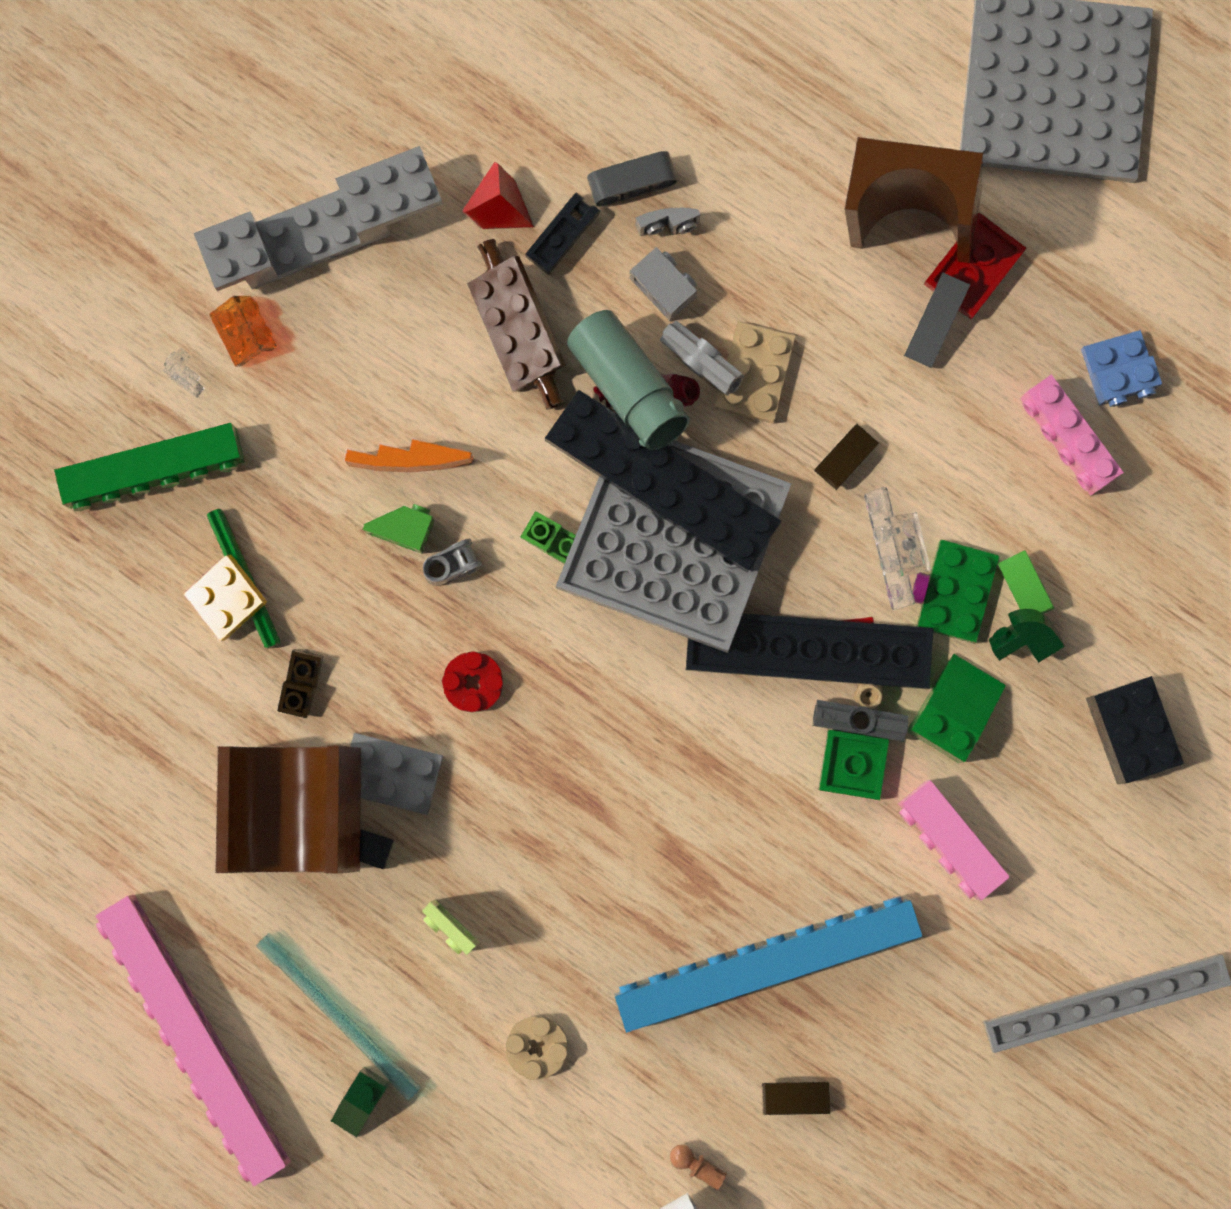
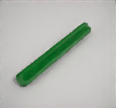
(230, 547)

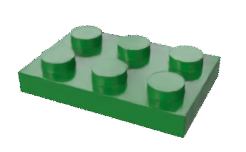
(957, 591)

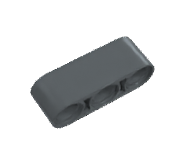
(632, 178)

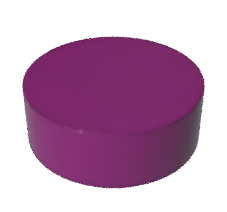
(920, 587)

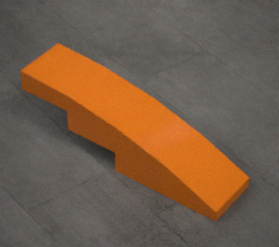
(419, 458)

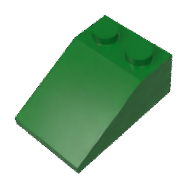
(957, 709)

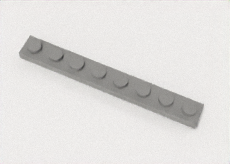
(1107, 1003)

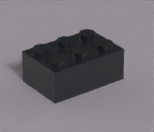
(1134, 730)

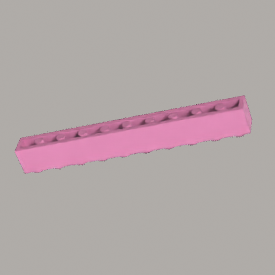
(192, 1039)

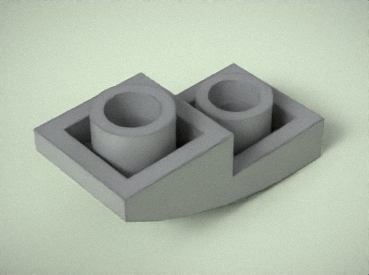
(677, 219)

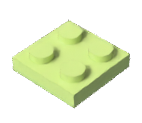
(440, 919)

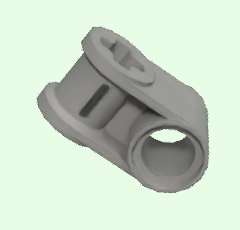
(453, 562)

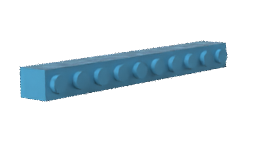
(768, 964)

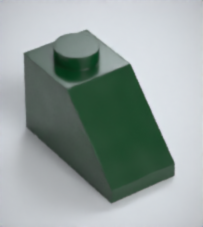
(360, 1101)

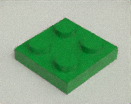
(853, 764)

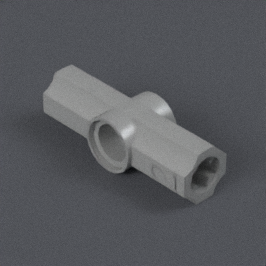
(702, 358)

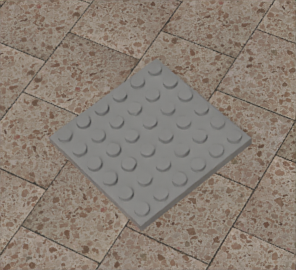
(1057, 87)
(658, 572)

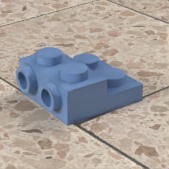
(1121, 369)

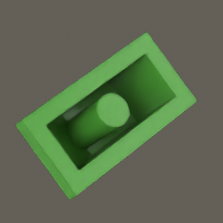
(403, 527)

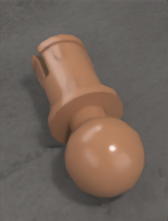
(683, 1158)

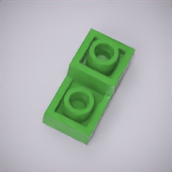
(548, 537)
(1025, 583)

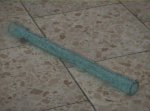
(396, 1075)

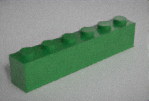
(149, 466)

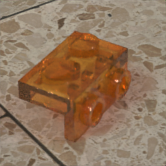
(242, 329)

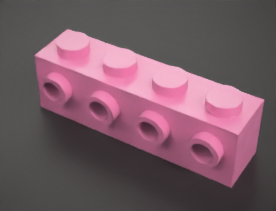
(1070, 435)

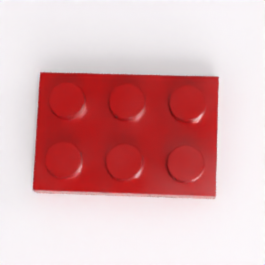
(991, 259)

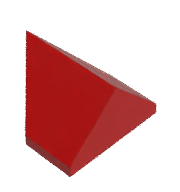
(498, 202)

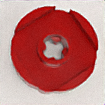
(472, 699)

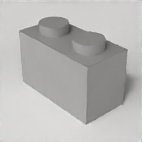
(664, 283)

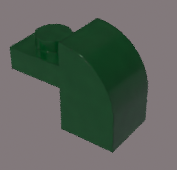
(1029, 629)

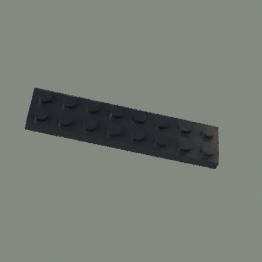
(663, 482)
(821, 652)

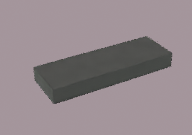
(937, 320)

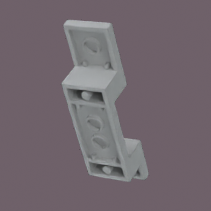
(322, 227)

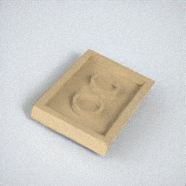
(763, 360)

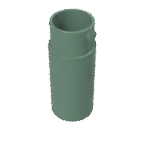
(628, 379)

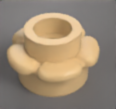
(871, 701)

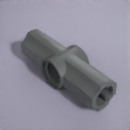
(880, 723)

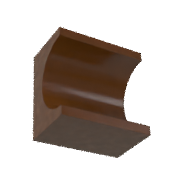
(914, 176)
(288, 809)

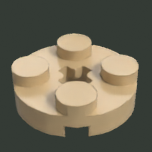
(554, 1051)

